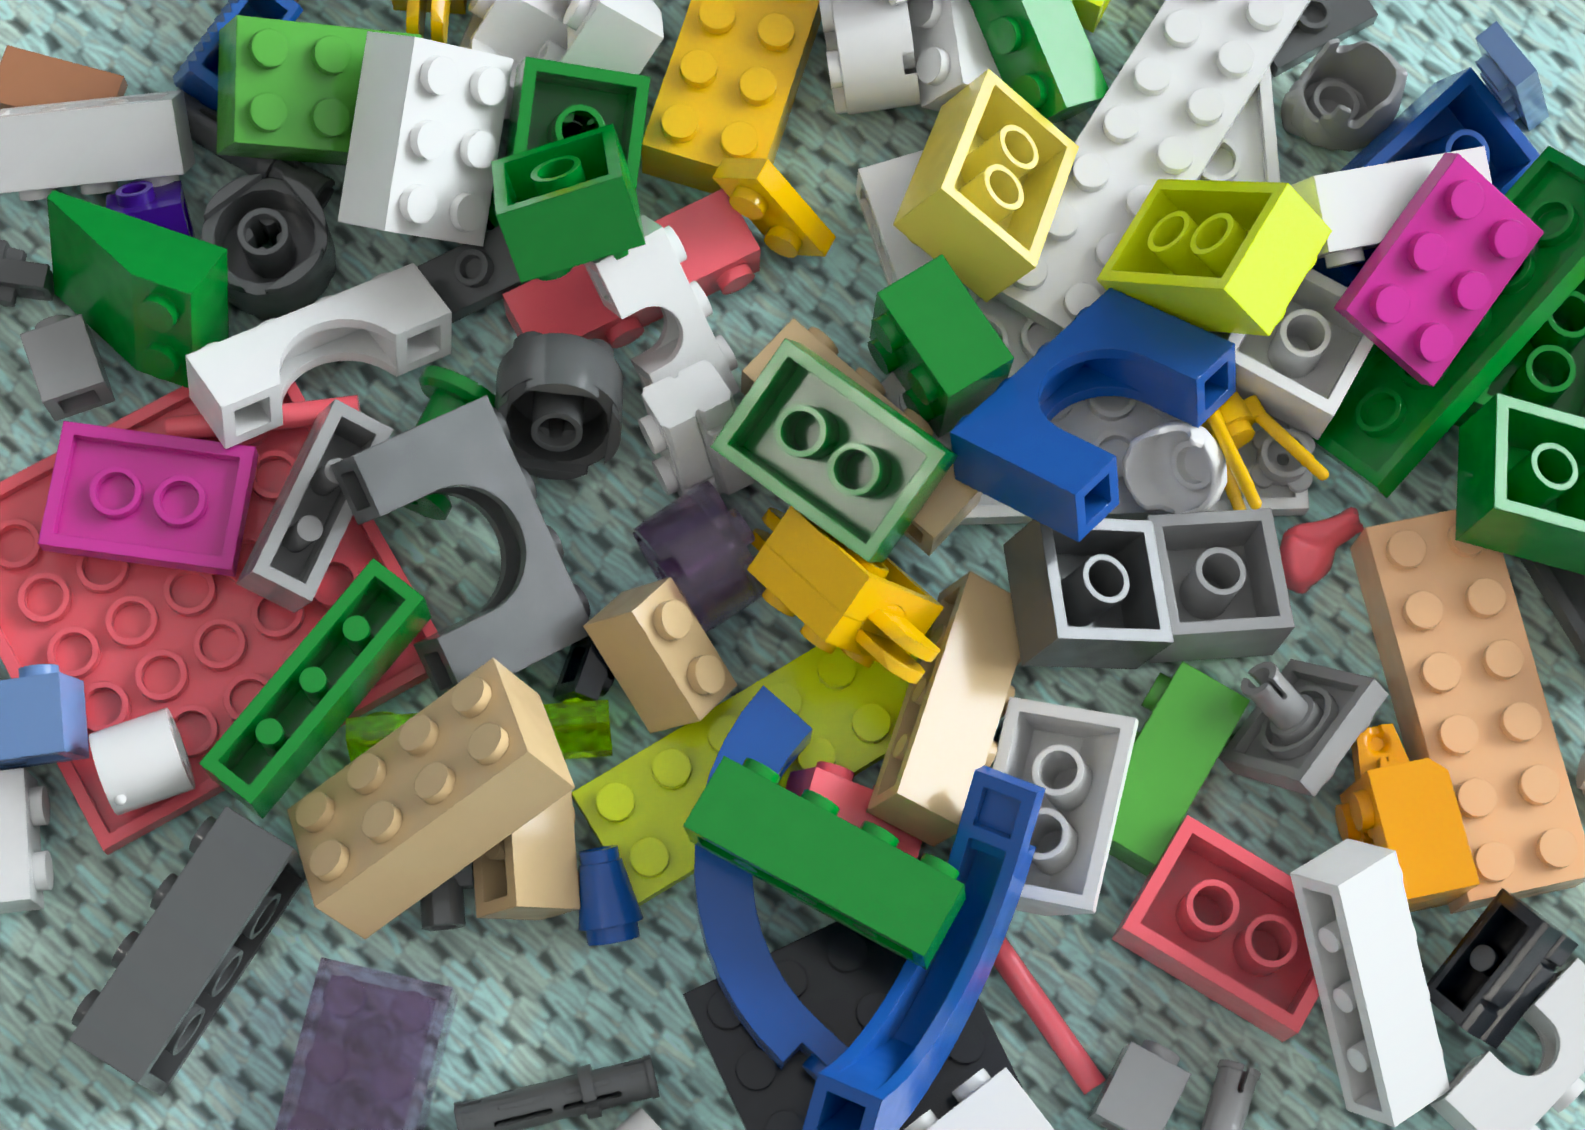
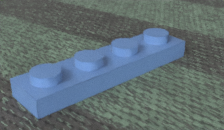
(1511, 77)

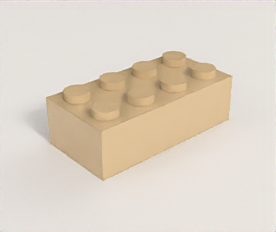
(429, 799)

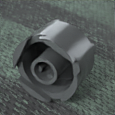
(292, 222)
(560, 403)

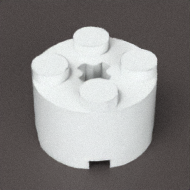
(869, 55)

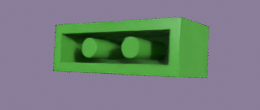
(1171, 761)

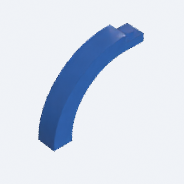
(729, 916)
(925, 1010)

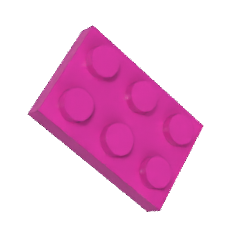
(1439, 269)
(148, 499)

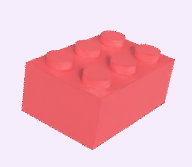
(1225, 929)

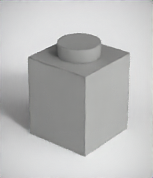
(67, 366)
(1140, 1089)

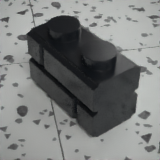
(1499, 968)

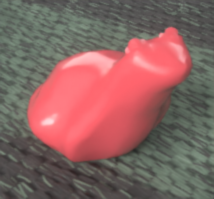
(1310, 548)

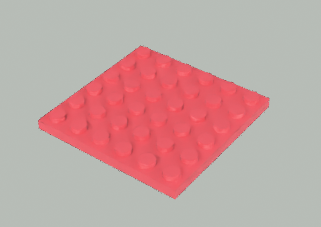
(165, 633)

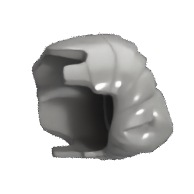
(1344, 96)

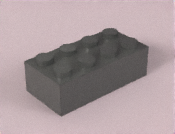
(189, 951)

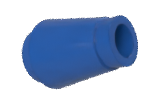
(607, 900)

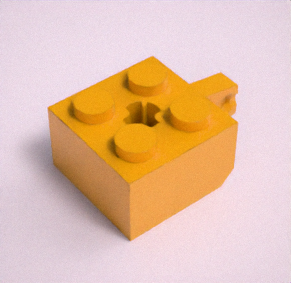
(1409, 811)

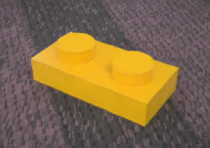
(773, 207)

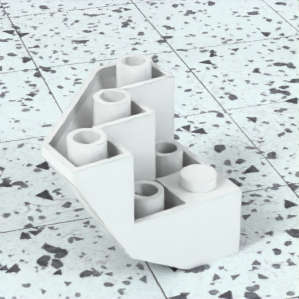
(577, 32)

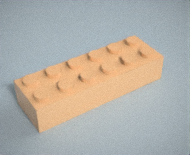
(1472, 701)

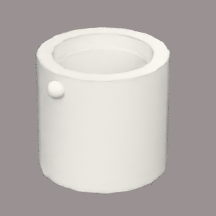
(141, 761)

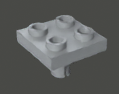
(1301, 724)

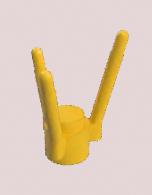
(1233, 429)

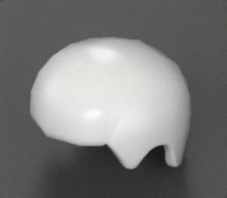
(1175, 468)

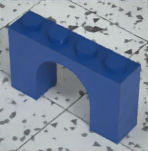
(1108, 350)

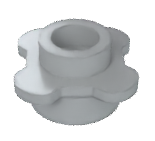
(1270, 472)

